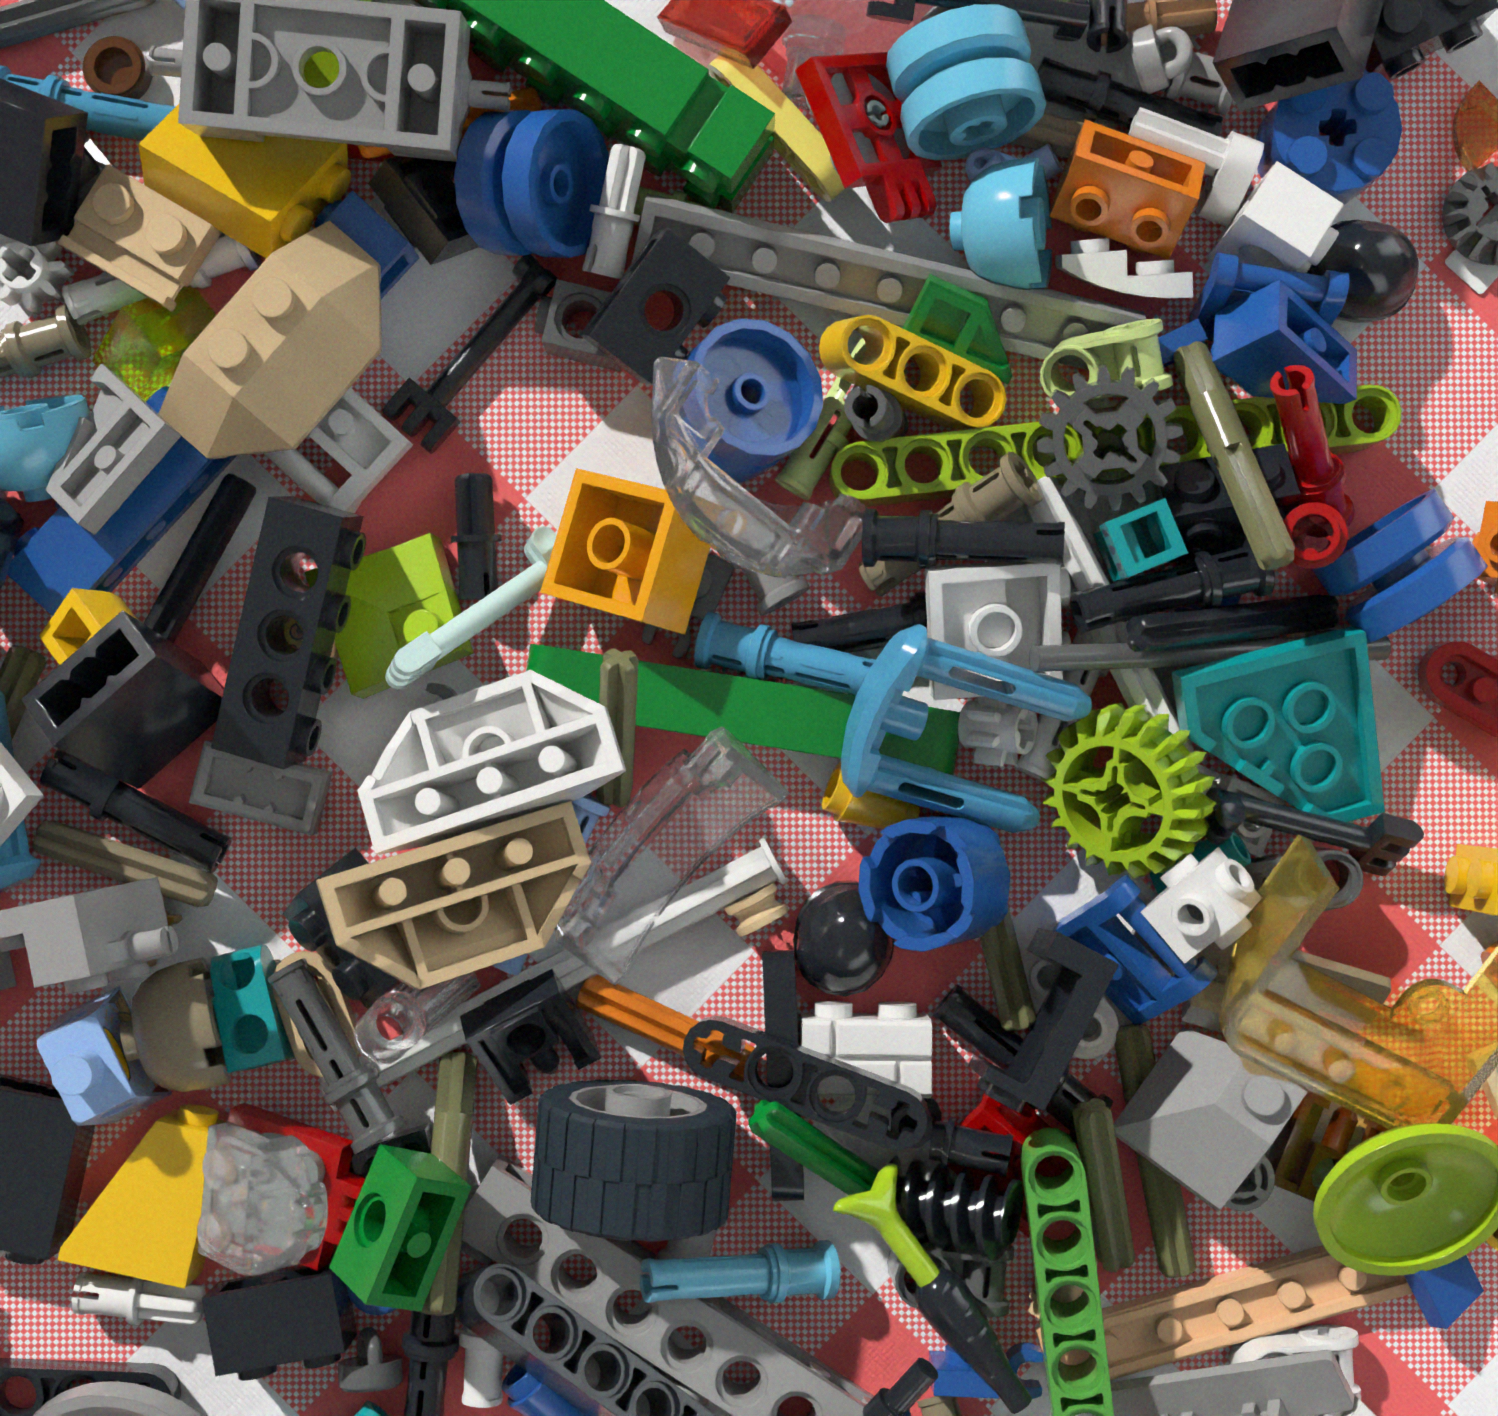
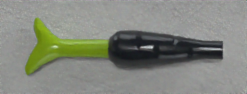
(939, 1292)

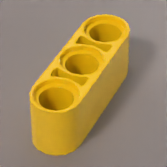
(941, 372)

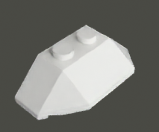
(487, 761)

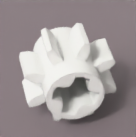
(45, 283)
(996, 731)

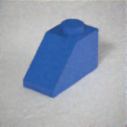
(1278, 331)

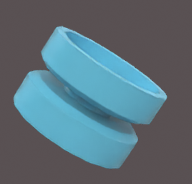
(965, 81)

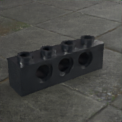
(247, 717)

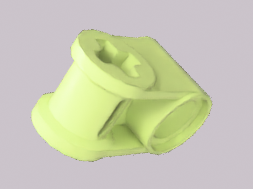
(1114, 348)

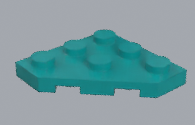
(1292, 721)

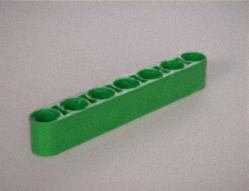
(747, 707)

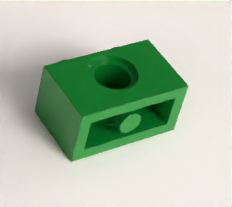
(400, 1228)

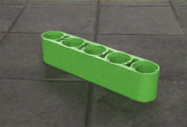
(1062, 1263)

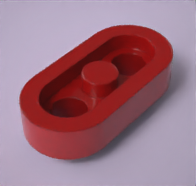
(1476, 687)

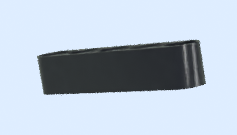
(570, 1345)

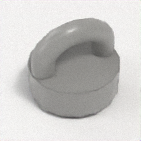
(1149, 60)

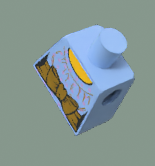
(90, 1064)

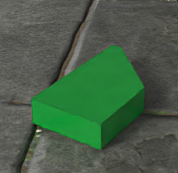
(959, 324)

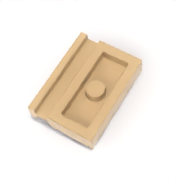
(140, 237)

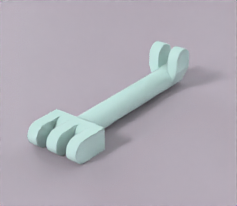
(425, 650)

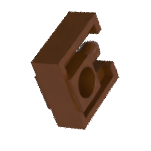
(1297, 1154)

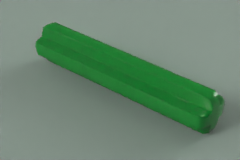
(811, 1148)

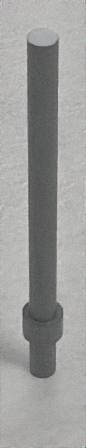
(1119, 655)

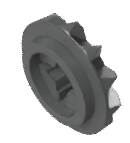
(1465, 208)

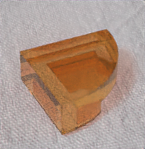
(1476, 127)

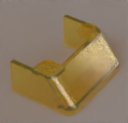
(1376, 1060)

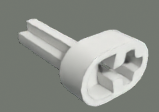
(1228, 161)

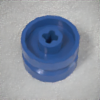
(530, 181)
(764, 394)
(1402, 573)

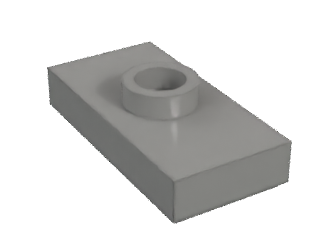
(261, 792)

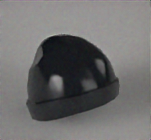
(1379, 267)
(838, 943)

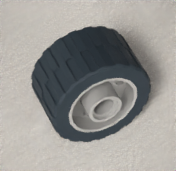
(633, 1159)

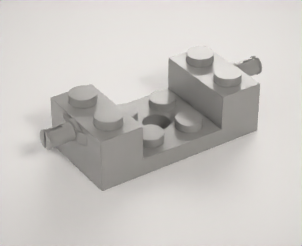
(397, 83)
(87, 935)

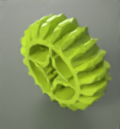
(1145, 777)

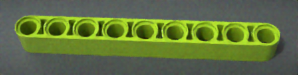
(952, 448)

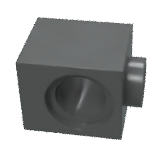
(553, 318)

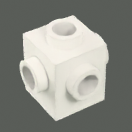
(1203, 904)

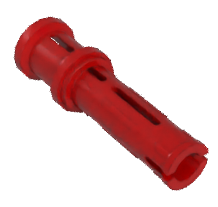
(1314, 466)

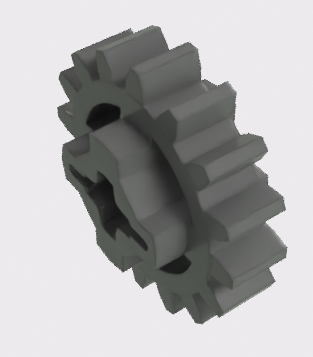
(1089, 460)

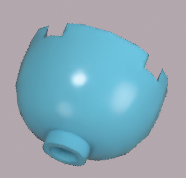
(1006, 224)
(35, 440)

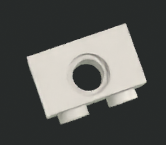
(1281, 223)

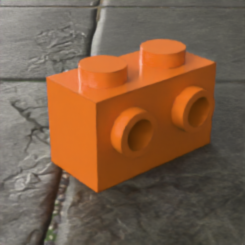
(1127, 190)

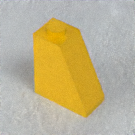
(151, 1206)

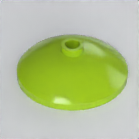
(1409, 1199)

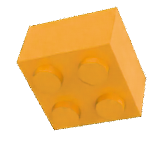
(625, 553)

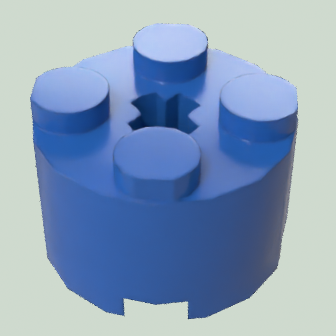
(1357, 118)
(935, 882)

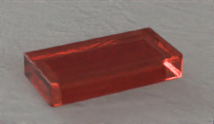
(728, 28)

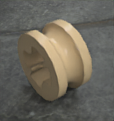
(757, 910)

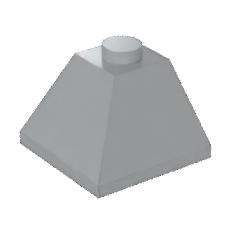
(1207, 1115)

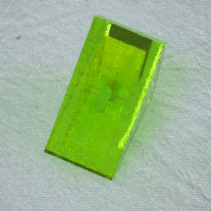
(150, 340)

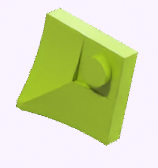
(392, 603)

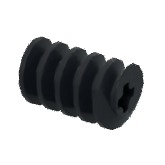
(958, 1213)

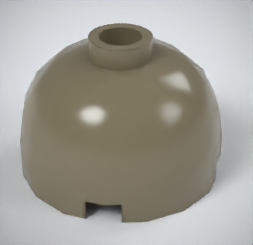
(176, 1029)

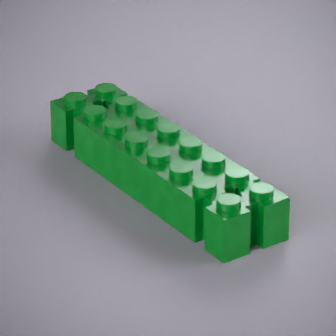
(629, 88)

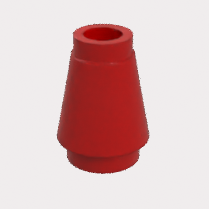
(1311, 517)

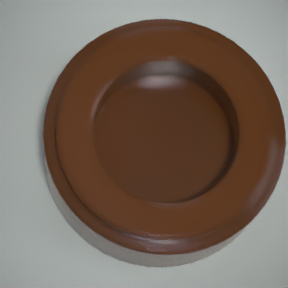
(117, 68)

